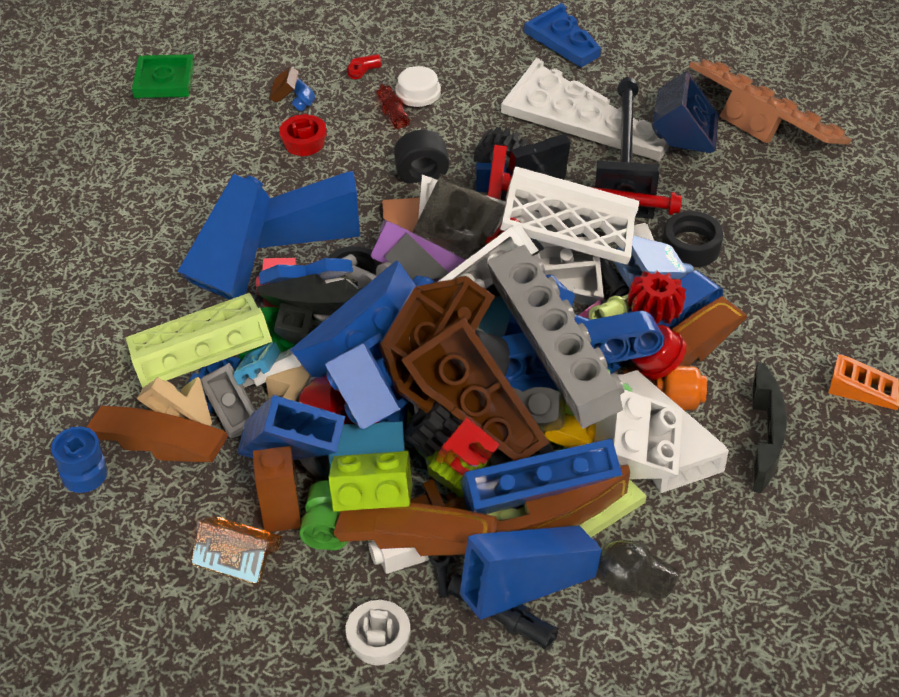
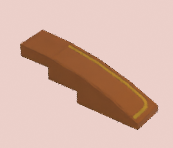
(706, 330)
(569, 507)
(423, 526)

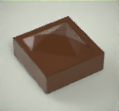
(284, 84)

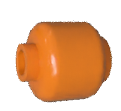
(684, 387)

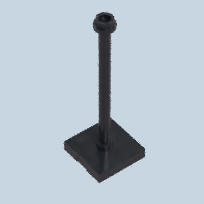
(551, 159)
(625, 174)

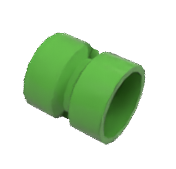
(320, 519)

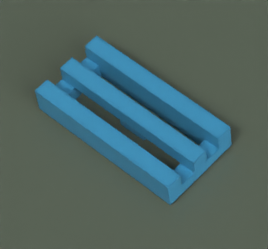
(252, 364)

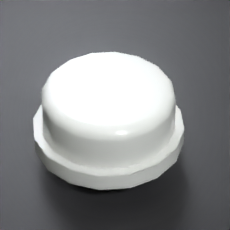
(418, 86)
(378, 632)

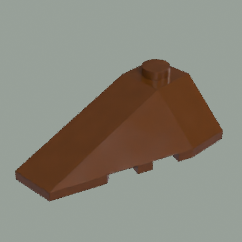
(468, 382)

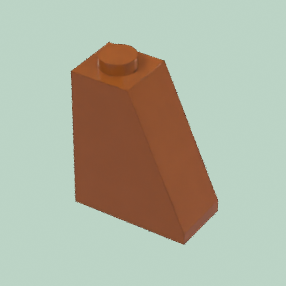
(277, 488)

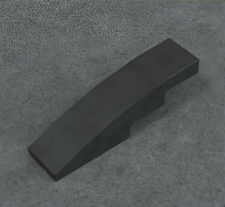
(309, 293)

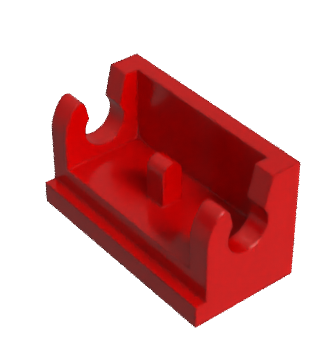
(469, 445)

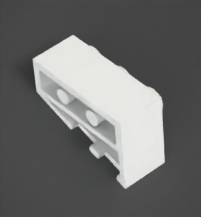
(575, 270)

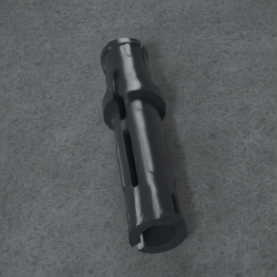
(517, 620)

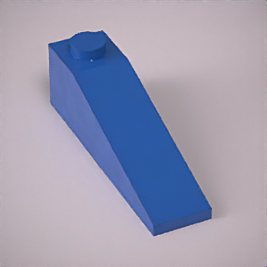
(539, 476)

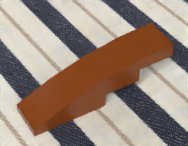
(161, 433)

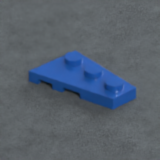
(563, 35)

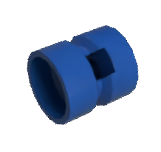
(79, 459)

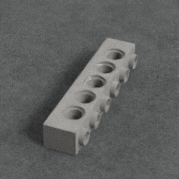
(556, 336)

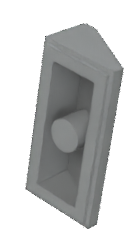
(228, 399)

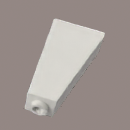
(700, 451)

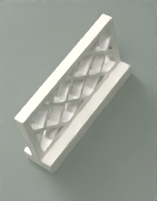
(574, 203)

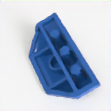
(356, 321)

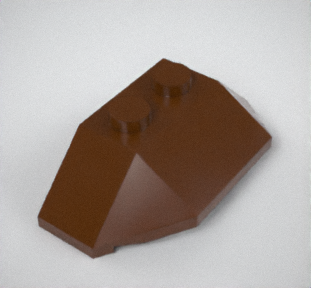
(424, 314)

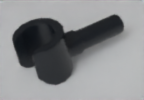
(441, 571)

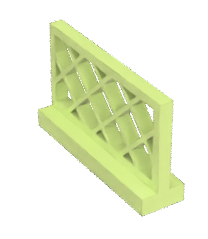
(208, 343)

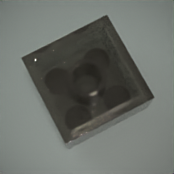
(458, 218)

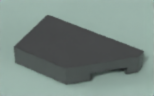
(415, 259)

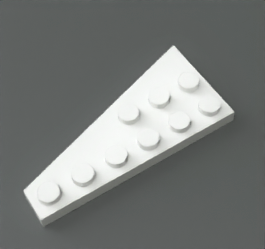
(573, 108)

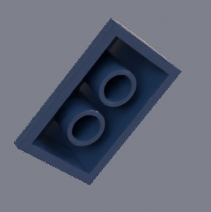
(685, 116)

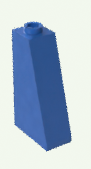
(313, 213)
(229, 240)
(293, 424)
(525, 565)

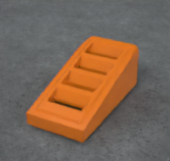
(846, 384)

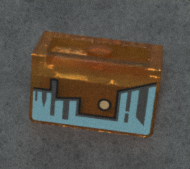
(233, 549)

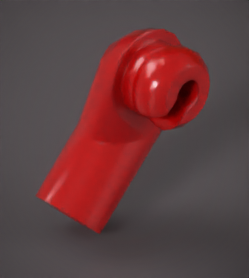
(361, 65)

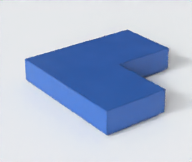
(325, 268)

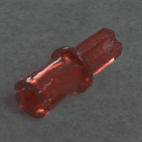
(392, 107)

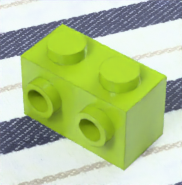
(370, 481)

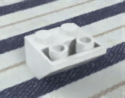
(644, 436)

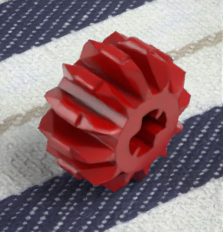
(657, 295)

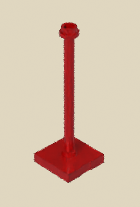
(500, 182)

